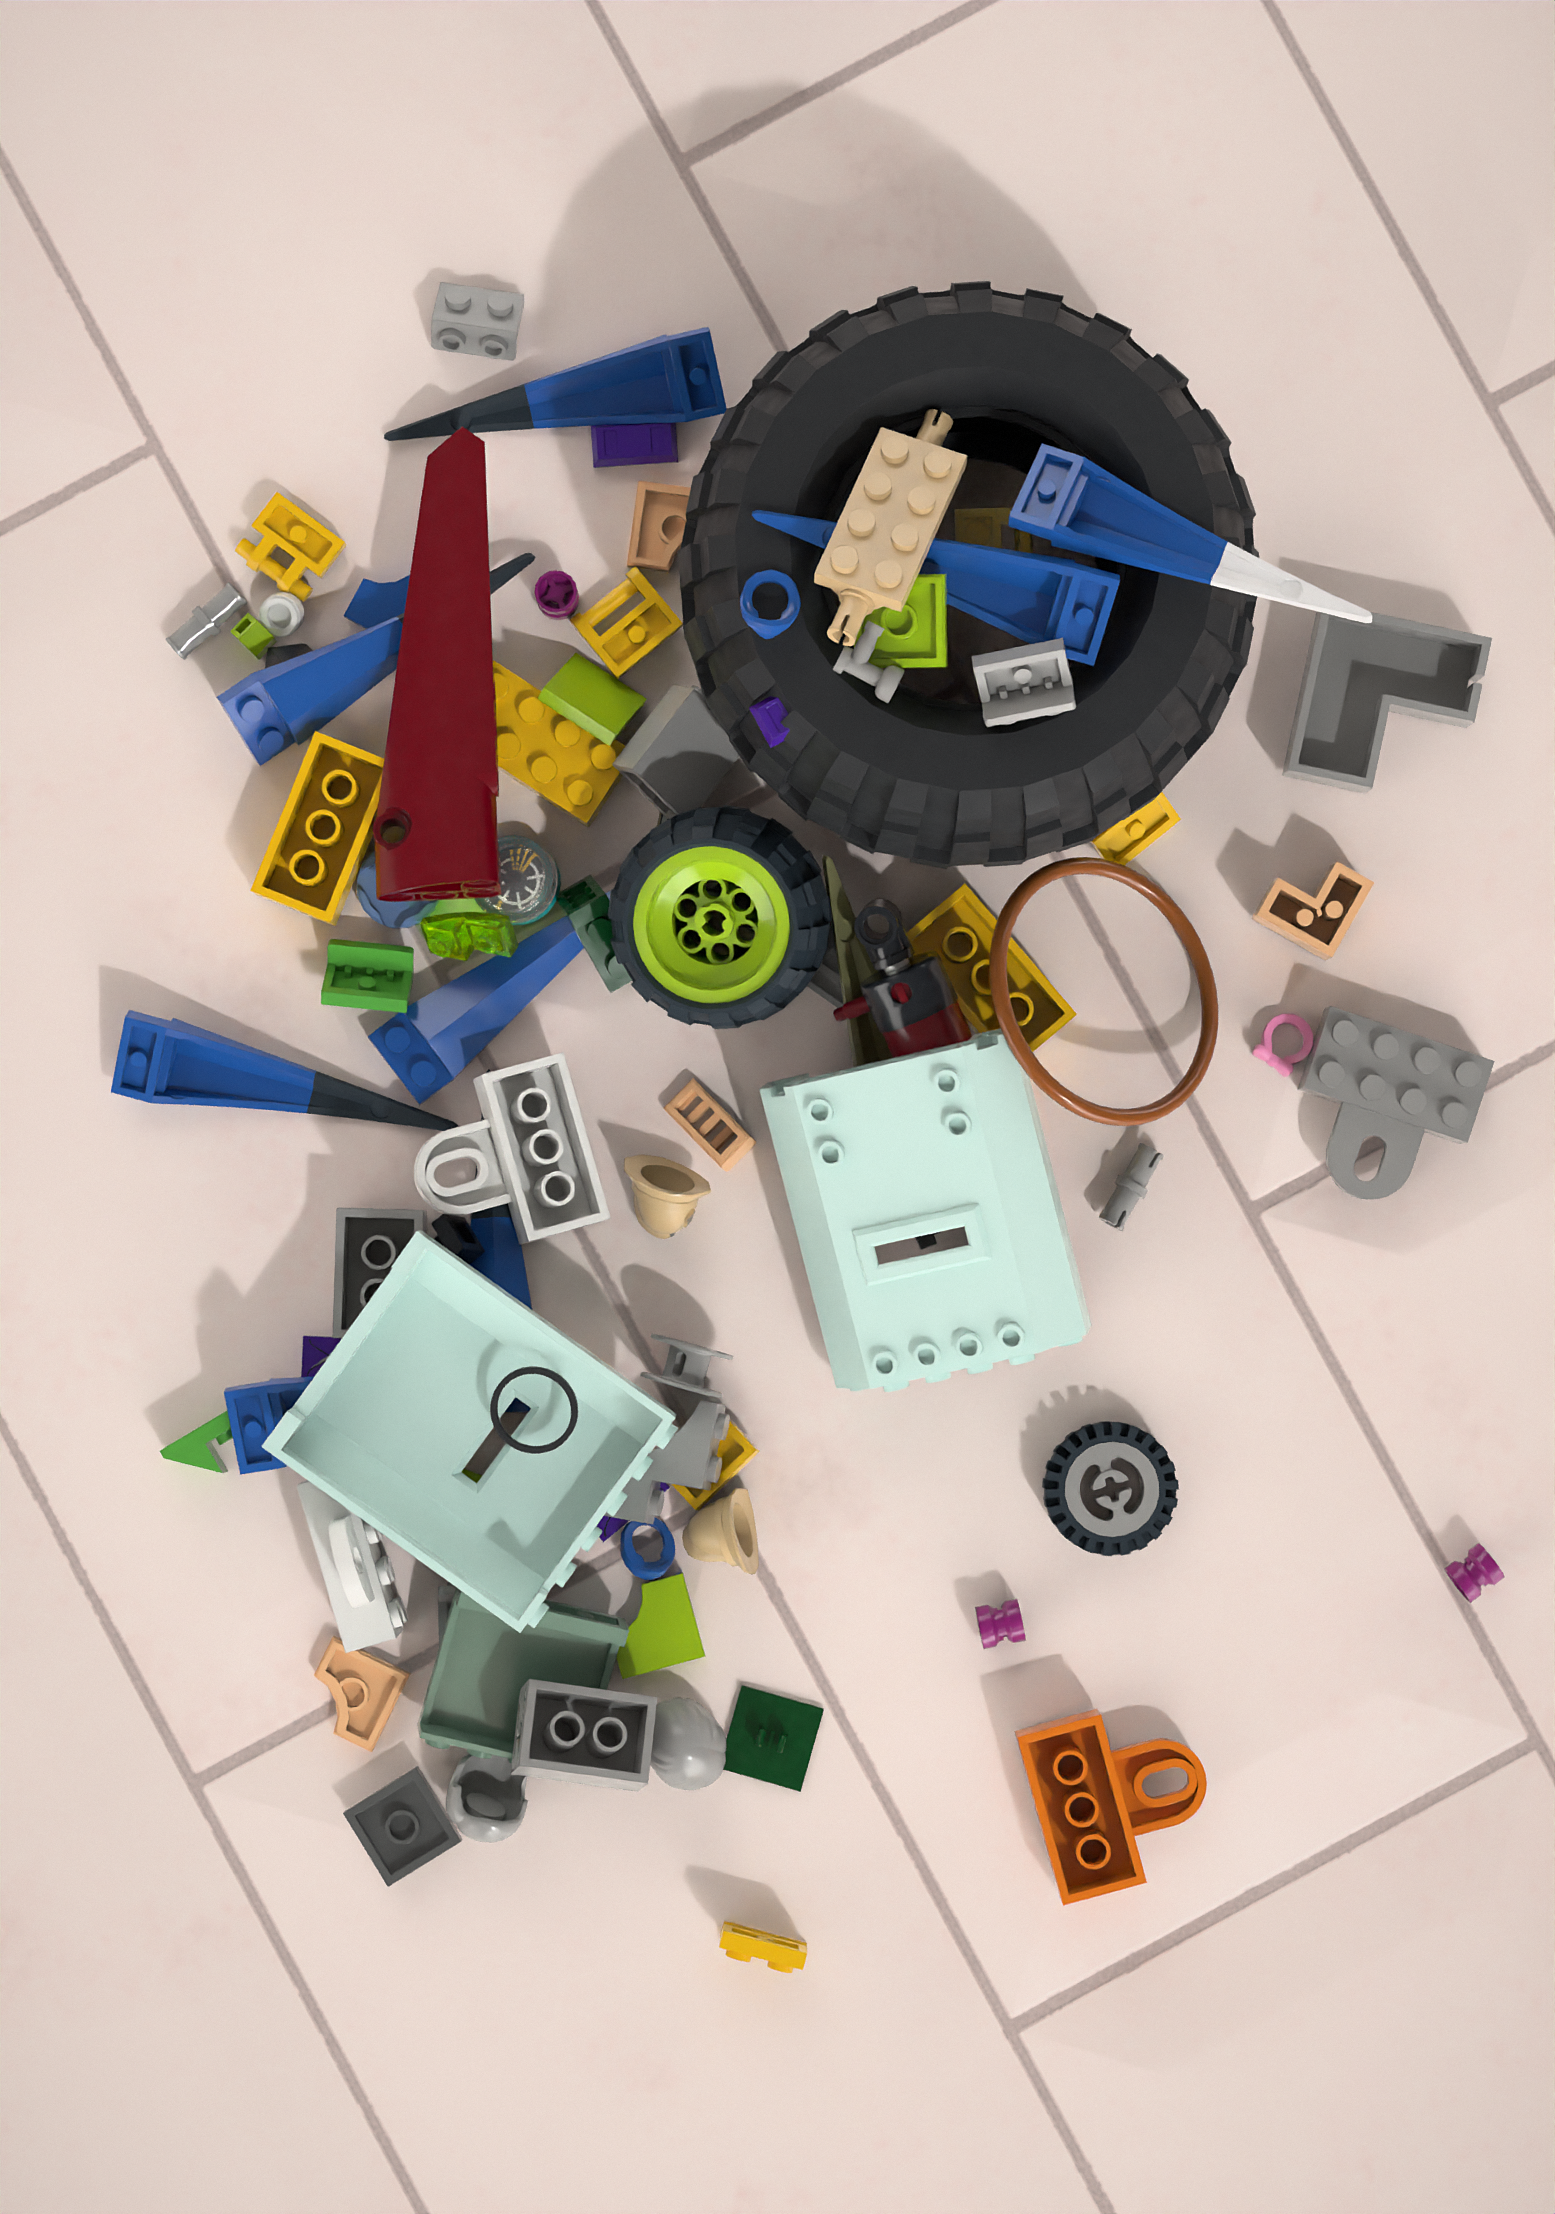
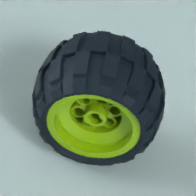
(744, 856)

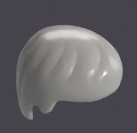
(687, 1745)
(486, 1798)

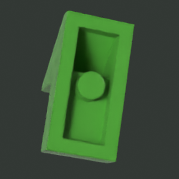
(197, 1446)

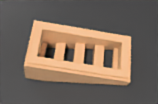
(735, 1150)

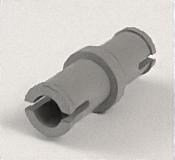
(206, 621)
(1131, 1186)

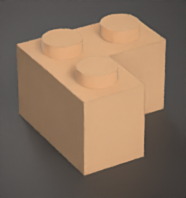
(1319, 920)

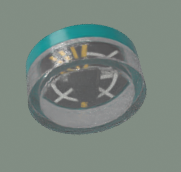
(528, 881)

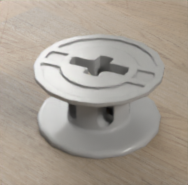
(686, 1366)

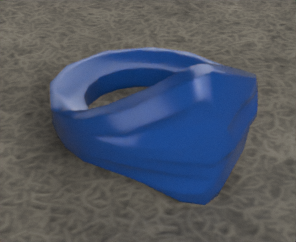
(769, 628)
(635, 1562)

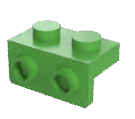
(368, 975)

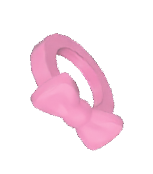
(1264, 1050)

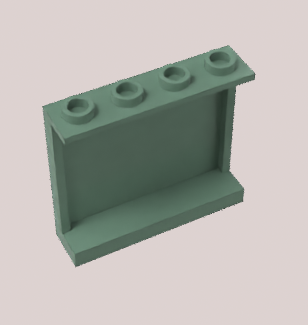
(487, 1662)

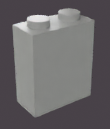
(678, 753)

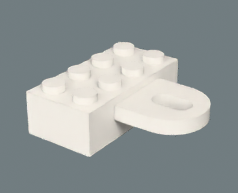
(525, 1152)
(353, 1571)

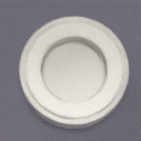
(281, 614)

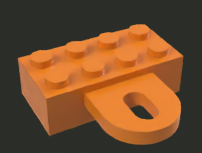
(1095, 1800)

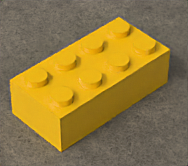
(551, 751)
(322, 830)
(962, 937)

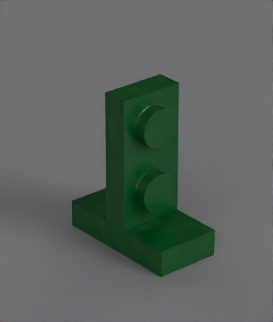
(587, 911)

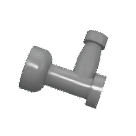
(856, 663)

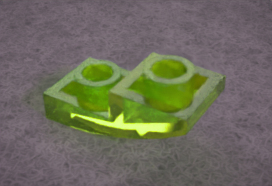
(461, 933)

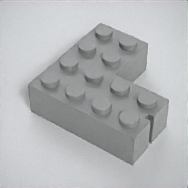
(1361, 674)

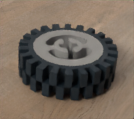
(1121, 1530)

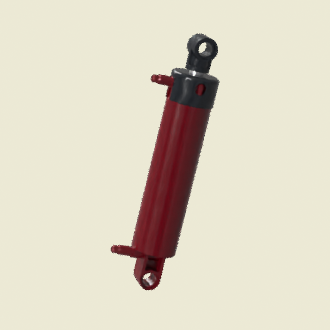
(910, 994)

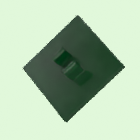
(771, 1737)

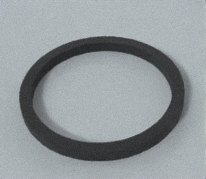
(520, 1446)

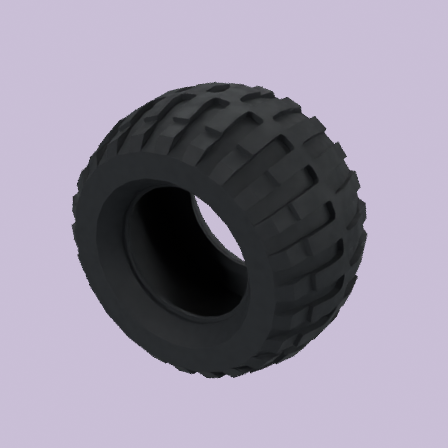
(923, 770)

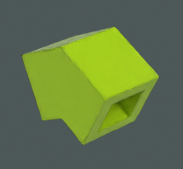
(253, 636)

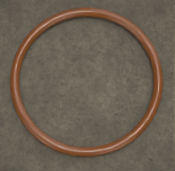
(1014, 1036)

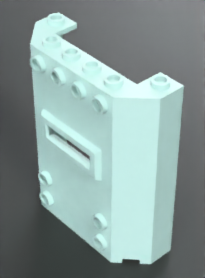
(912, 1154)
(411, 1406)

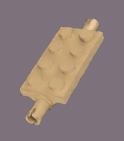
(889, 523)

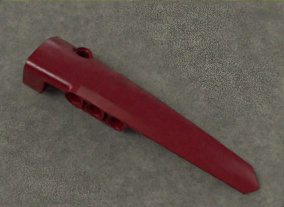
(443, 717)

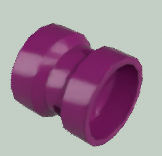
(554, 587)
(1476, 1571)
(1001, 1623)

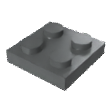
(402, 1826)

